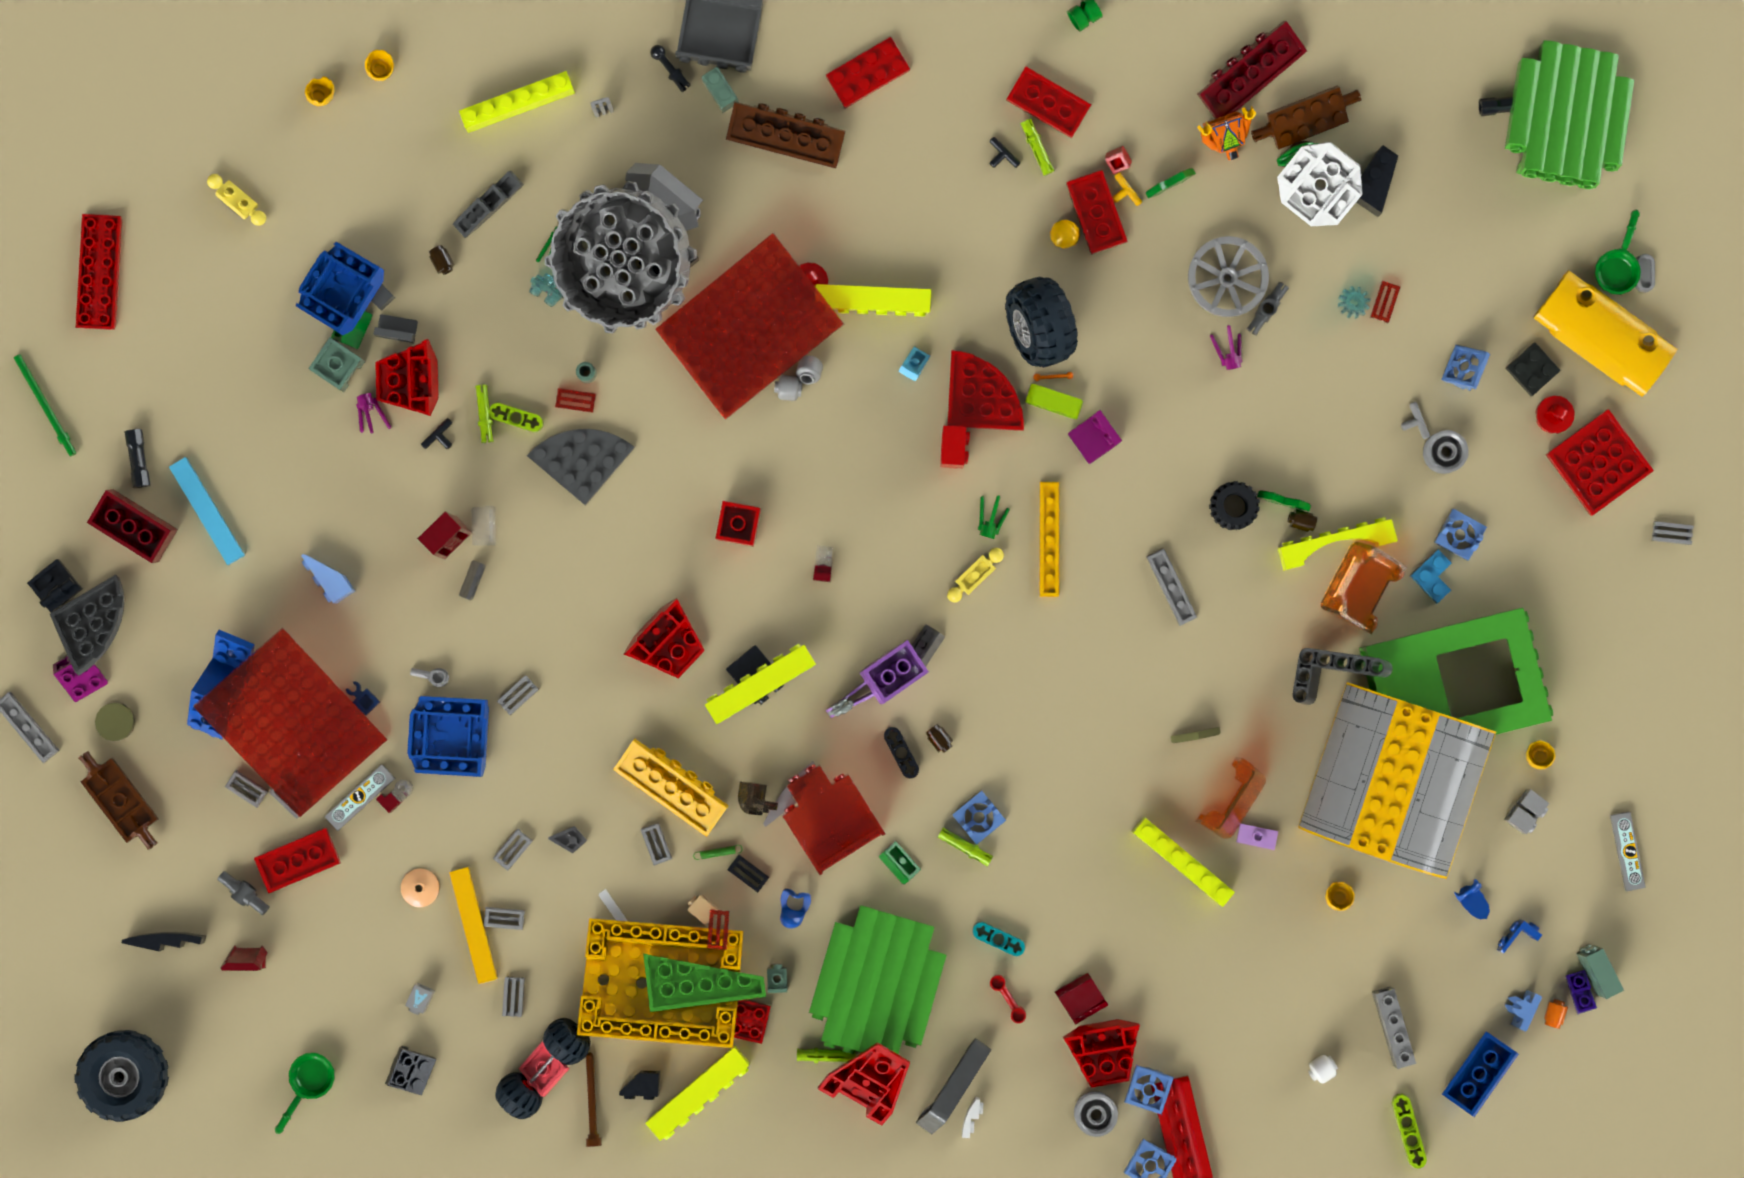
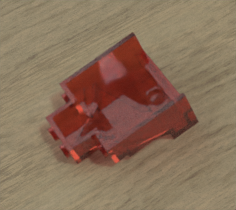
(829, 817)

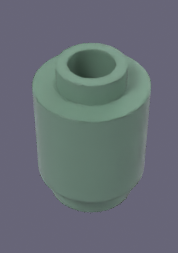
(581, 368)

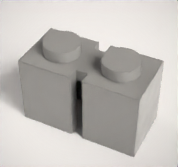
(1533, 804)

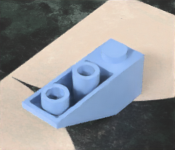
(333, 582)

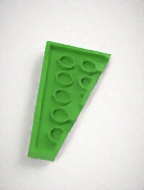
(687, 984)

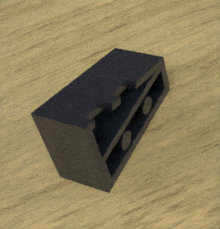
(1377, 180)

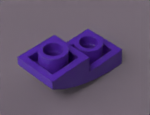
(1580, 992)

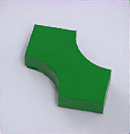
(1169, 183)

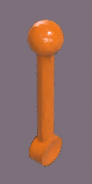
(1069, 375)

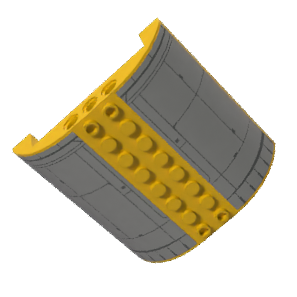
(1396, 781)

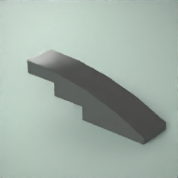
(487, 204)

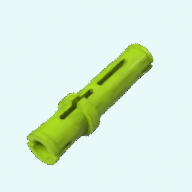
(1034, 140)
(483, 410)
(971, 850)
(823, 1055)

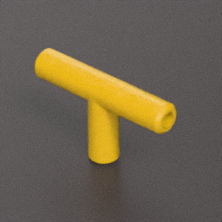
(1127, 190)

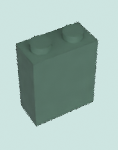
(1599, 971)

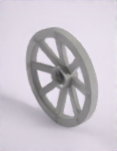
(1232, 273)

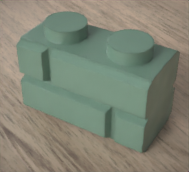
(719, 89)

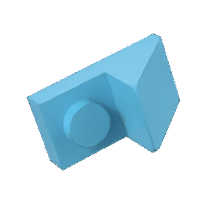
(914, 364)

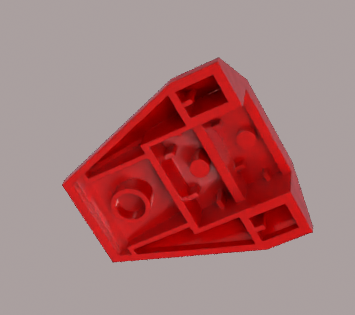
(871, 1080)

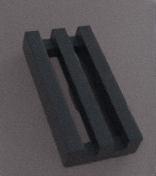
(761, 883)

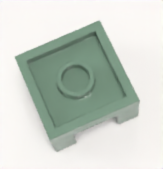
(336, 364)

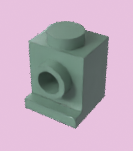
(777, 987)

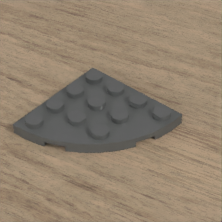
(581, 459)
(90, 623)

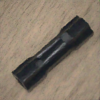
(1493, 105)
(139, 471)

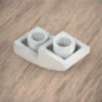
(973, 1112)

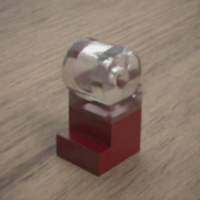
(823, 564)
(400, 792)

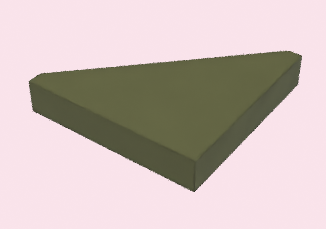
(1195, 735)

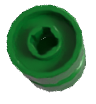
(1083, 14)

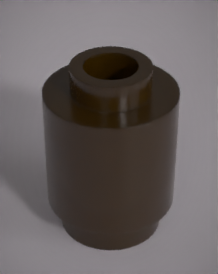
(441, 260)
(1302, 520)
(939, 738)

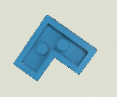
(1427, 576)

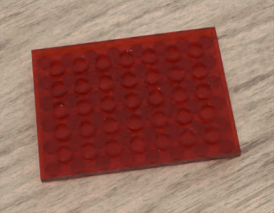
(749, 326)
(290, 722)

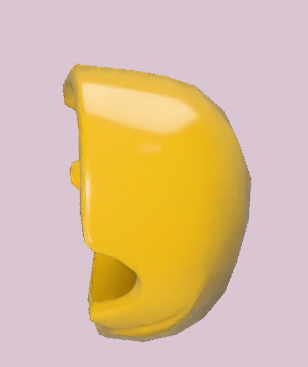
(379, 65)
(319, 91)
(1065, 234)
(1540, 755)
(1339, 896)

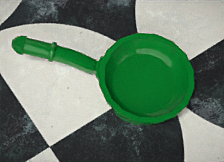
(1618, 269)
(310, 1078)

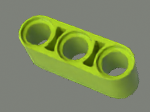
(1054, 401)

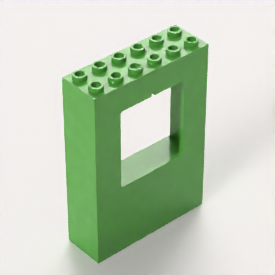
(1419, 680)

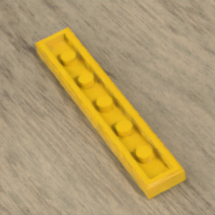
(1049, 539)
(473, 925)

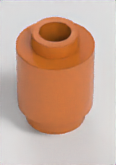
(1555, 1013)

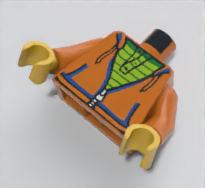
(1227, 132)

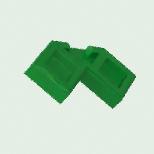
(1284, 501)

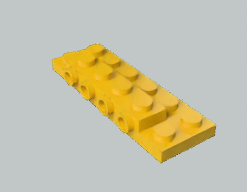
(671, 786)

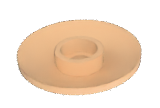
(429, 885)

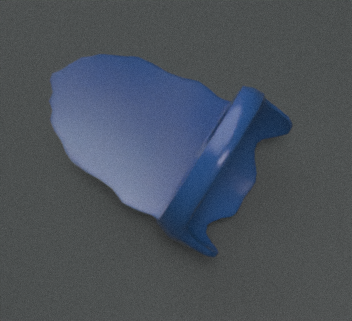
(1473, 900)

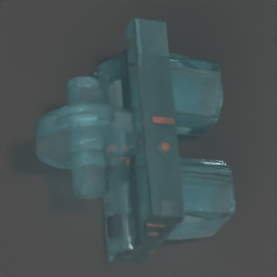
(547, 285)

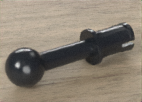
(658, 53)

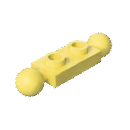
(236, 199)
(975, 575)

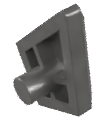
(569, 839)

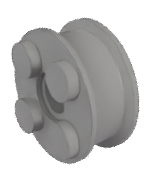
(1433, 455)
(1101, 1125)

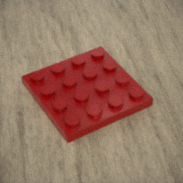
(1599, 462)

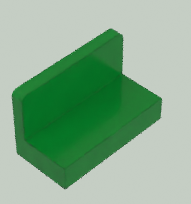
(355, 336)

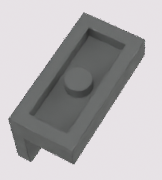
(396, 328)

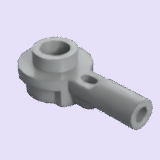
(438, 677)

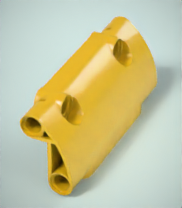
(1605, 334)

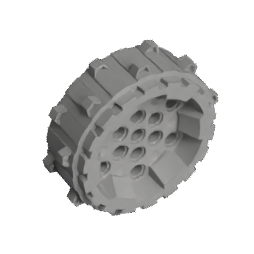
(665, 248)

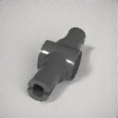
(1274, 301)
(243, 893)

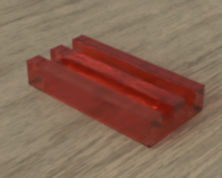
(1380, 317)
(559, 398)
(712, 912)

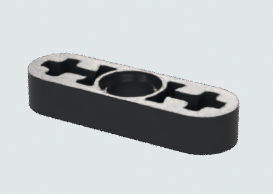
(912, 763)

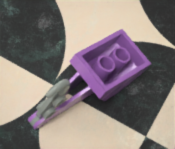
(885, 677)

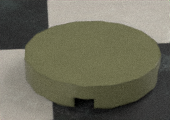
(114, 721)

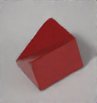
(1118, 160)

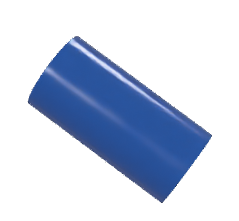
(1480, 1074)

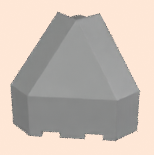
(669, 189)

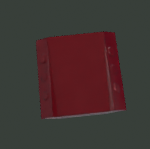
(245, 959)
(1081, 998)

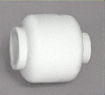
(1322, 1069)

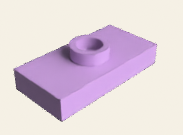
(1257, 836)

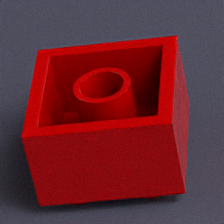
(953, 447)
(738, 523)

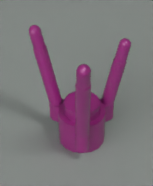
(1234, 359)
(366, 404)

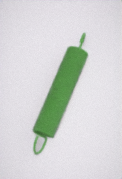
(718, 852)

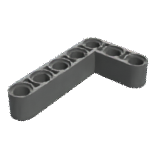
(1336, 663)
(940, 1110)

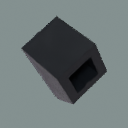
(643, 1084)

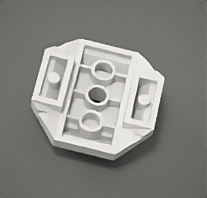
(1316, 204)

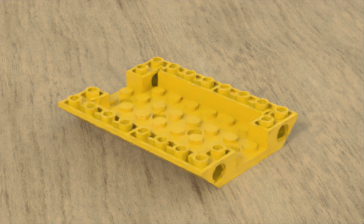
(623, 1008)

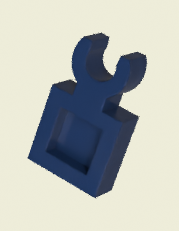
(364, 700)

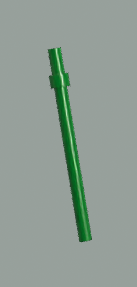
(62, 437)

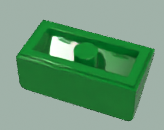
(899, 863)

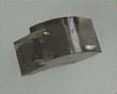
(752, 798)

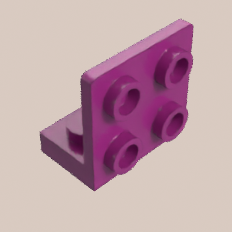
(1094, 437)
(78, 686)

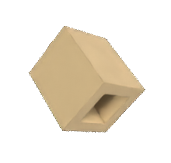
(700, 908)

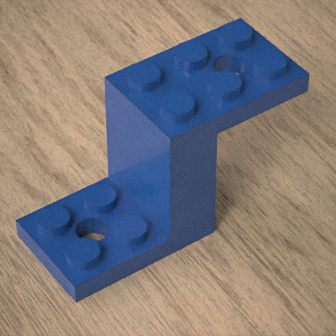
(227, 655)

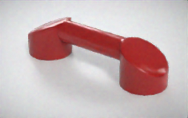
(1018, 1013)

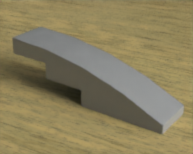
(783, 801)

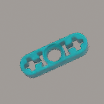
(1014, 940)

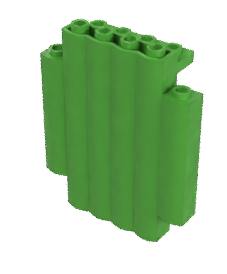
(1569, 115)
(877, 982)

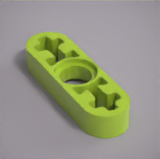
(500, 418)

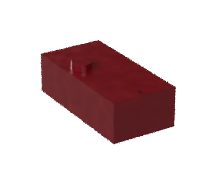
(132, 526)
(444, 535)

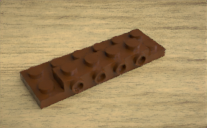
(785, 133)

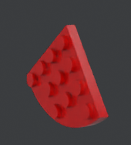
(981, 396)

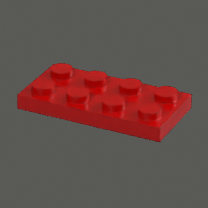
(867, 72)
(1048, 102)
(1096, 212)
(297, 860)

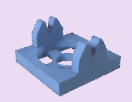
(1457, 353)
(1479, 530)
(998, 819)
(1523, 1009)
(1166, 1082)
(1144, 1146)

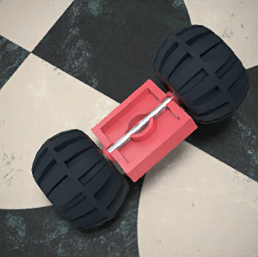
(523, 1092)

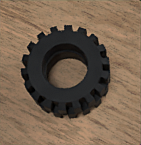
(1249, 498)

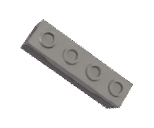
(1394, 1027)

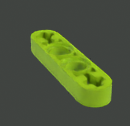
(1405, 1132)

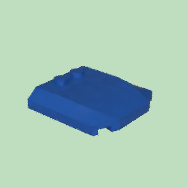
(339, 288)
(449, 736)

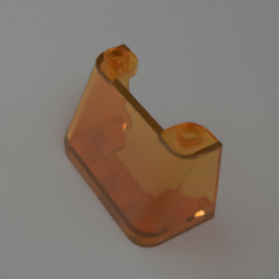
(1360, 585)
(1252, 782)

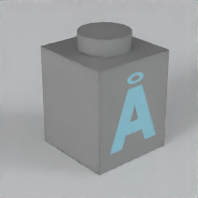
(419, 998)

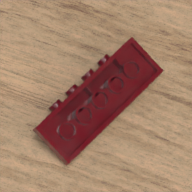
(1251, 70)

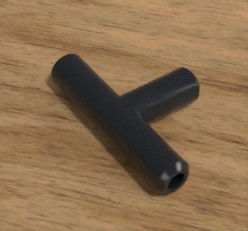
(1003, 153)
(437, 434)

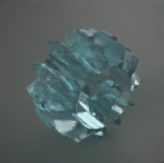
(1357, 296)

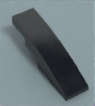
(157, 941)

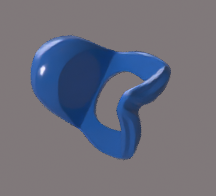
(789, 917)

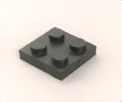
(1533, 369)

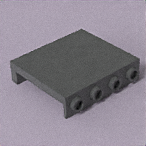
(720, 33)

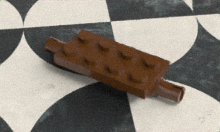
(1307, 117)
(119, 800)

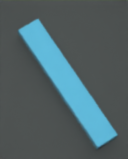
(207, 511)

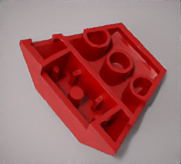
(409, 379)
(667, 641)
(1104, 1050)

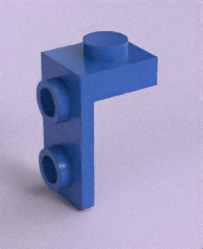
(1518, 926)

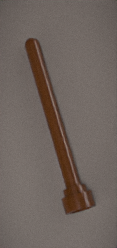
(593, 1138)

